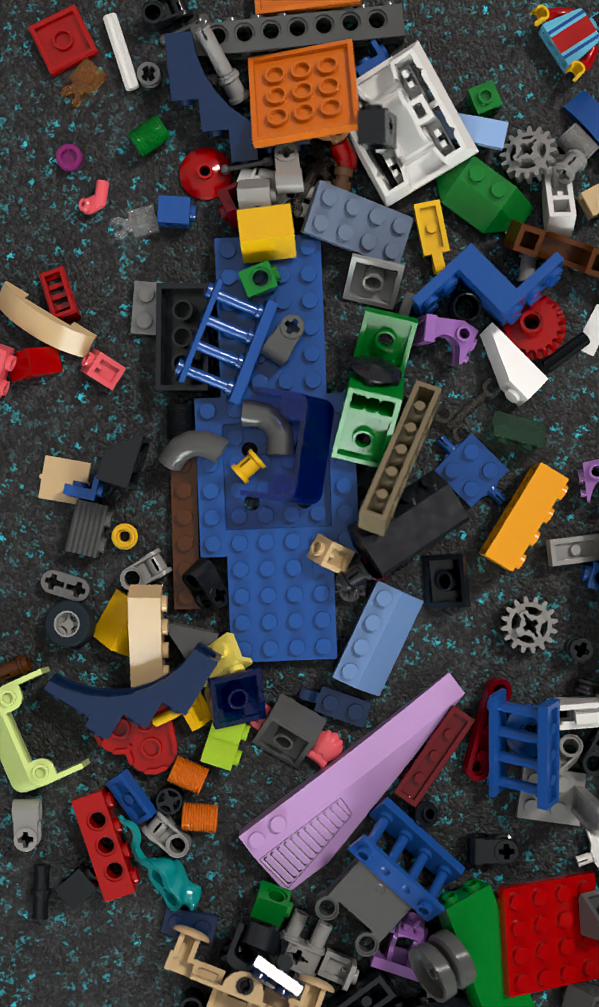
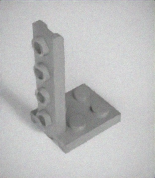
(574, 802)

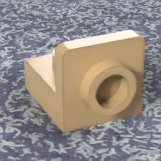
(330, 554)

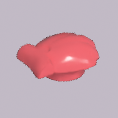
(326, 748)

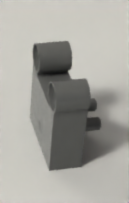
(368, 900)

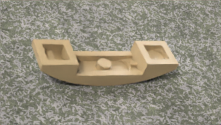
(42, 324)

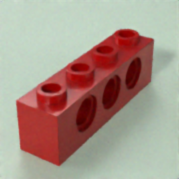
(111, 884)

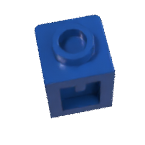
(379, 55)
(81, 491)

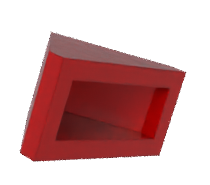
(36, 363)

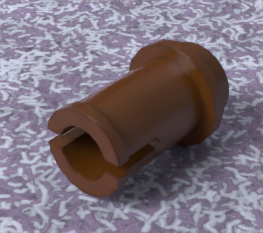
(16, 667)

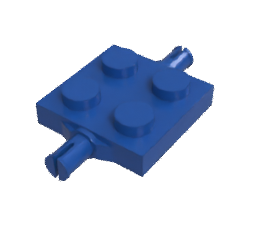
(471, 470)

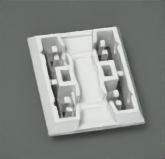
(419, 149)

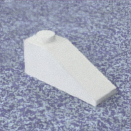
(558, 203)
(512, 369)

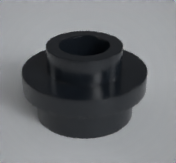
(420, 817)

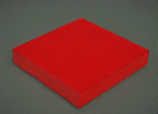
(63, 40)

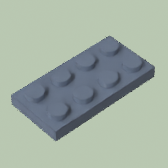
(356, 223)

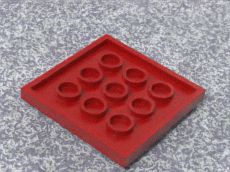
(544, 935)

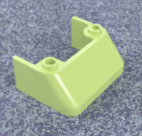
(14, 756)

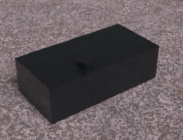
(177, 317)

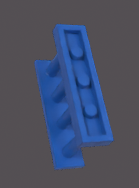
(252, 338)
(546, 740)
(420, 845)

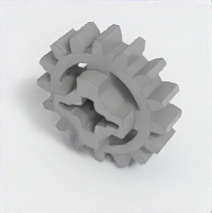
(529, 155)
(539, 618)

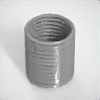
(577, 139)

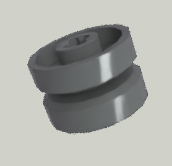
(442, 965)

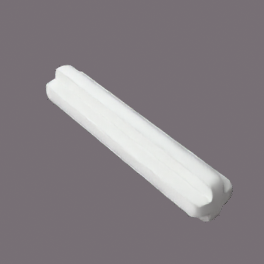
(121, 51)

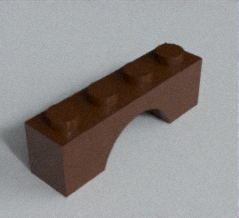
(544, 243)

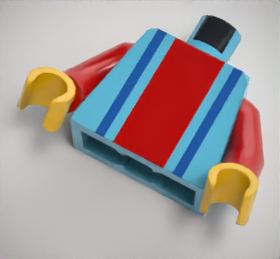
(569, 37)

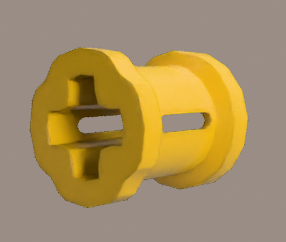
(248, 466)

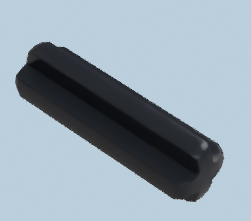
(566, 352)

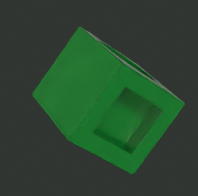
(483, 100)
(251, 289)
(271, 903)

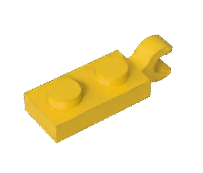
(432, 232)

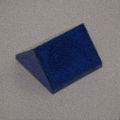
(235, 698)

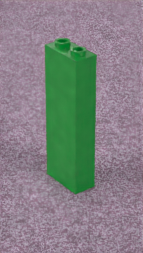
(475, 920)

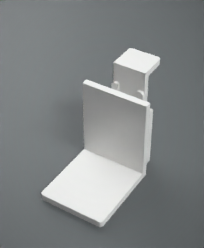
(581, 712)

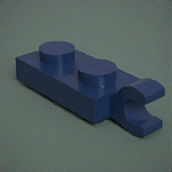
(338, 704)

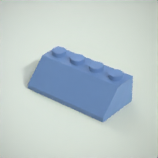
(377, 638)

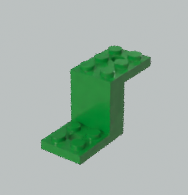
(374, 408)

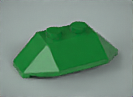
(482, 197)

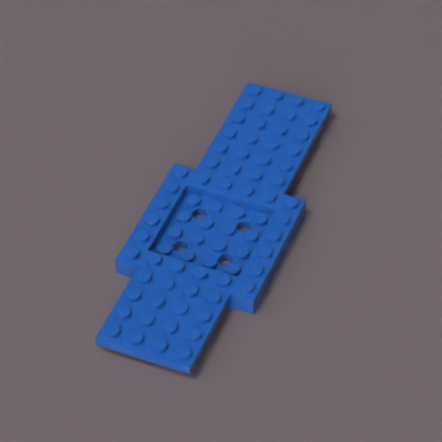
(276, 594)

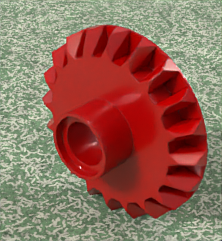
(545, 338)

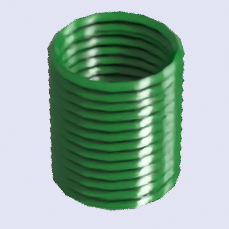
(149, 135)

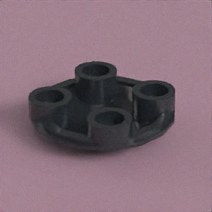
(375, 370)

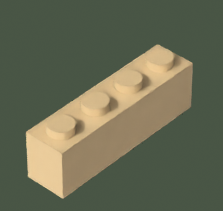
(147, 633)

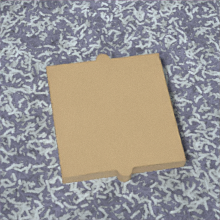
(58, 472)

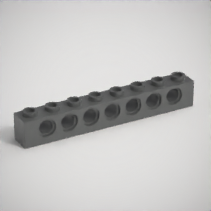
(256, 25)

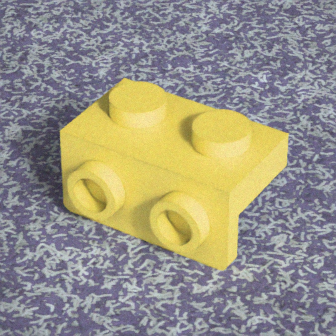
(231, 656)

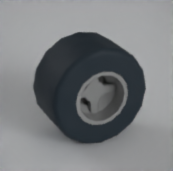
(59, 624)

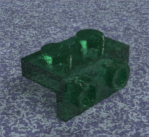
(518, 430)

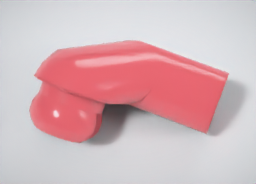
(96, 201)

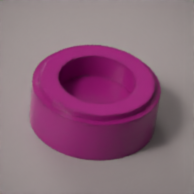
(69, 157)

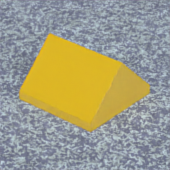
(266, 233)
(113, 624)

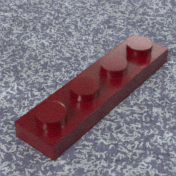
(434, 755)

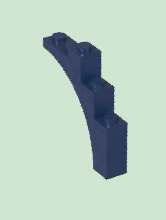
(190, 83)
(139, 703)

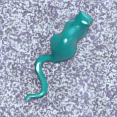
(166, 874)

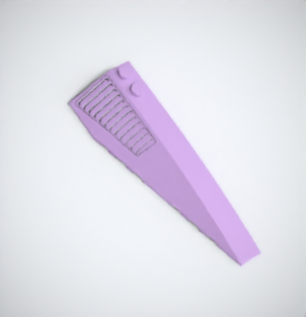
(324, 810)

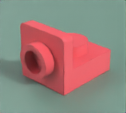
(102, 368)

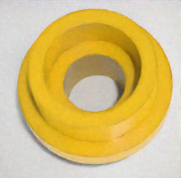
(116, 539)

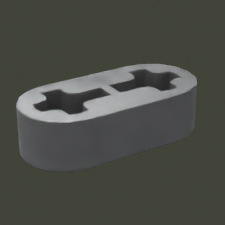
(64, 591)

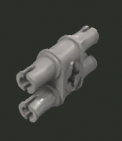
(311, 949)

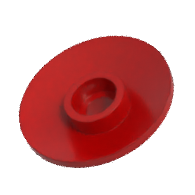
(202, 186)

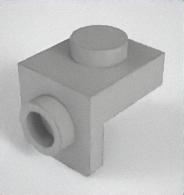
(338, 968)

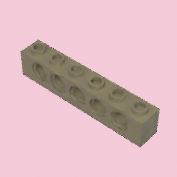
(399, 458)

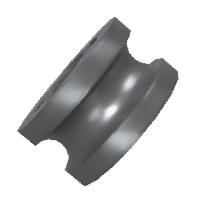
(157, 75)

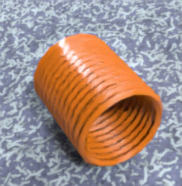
(188, 774)
(199, 817)

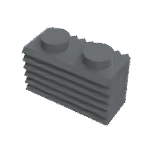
(88, 528)

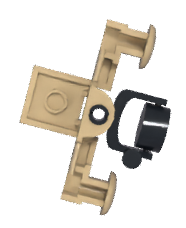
(183, 962)

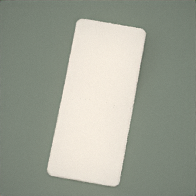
(592, 331)

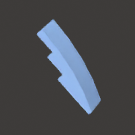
(483, 131)

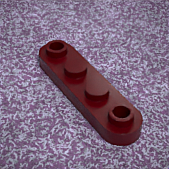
(479, 740)

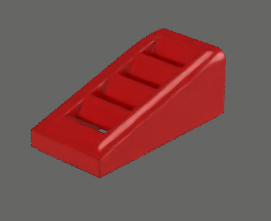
(67, 311)

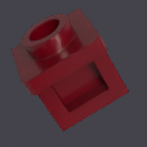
(228, 200)

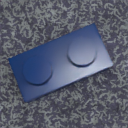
(131, 797)

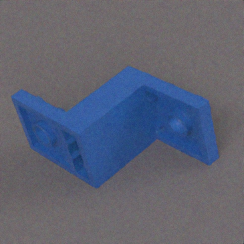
(483, 279)

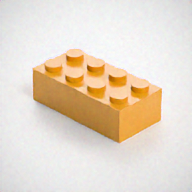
(523, 516)

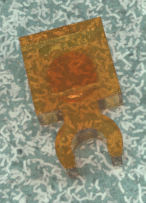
(86, 79)

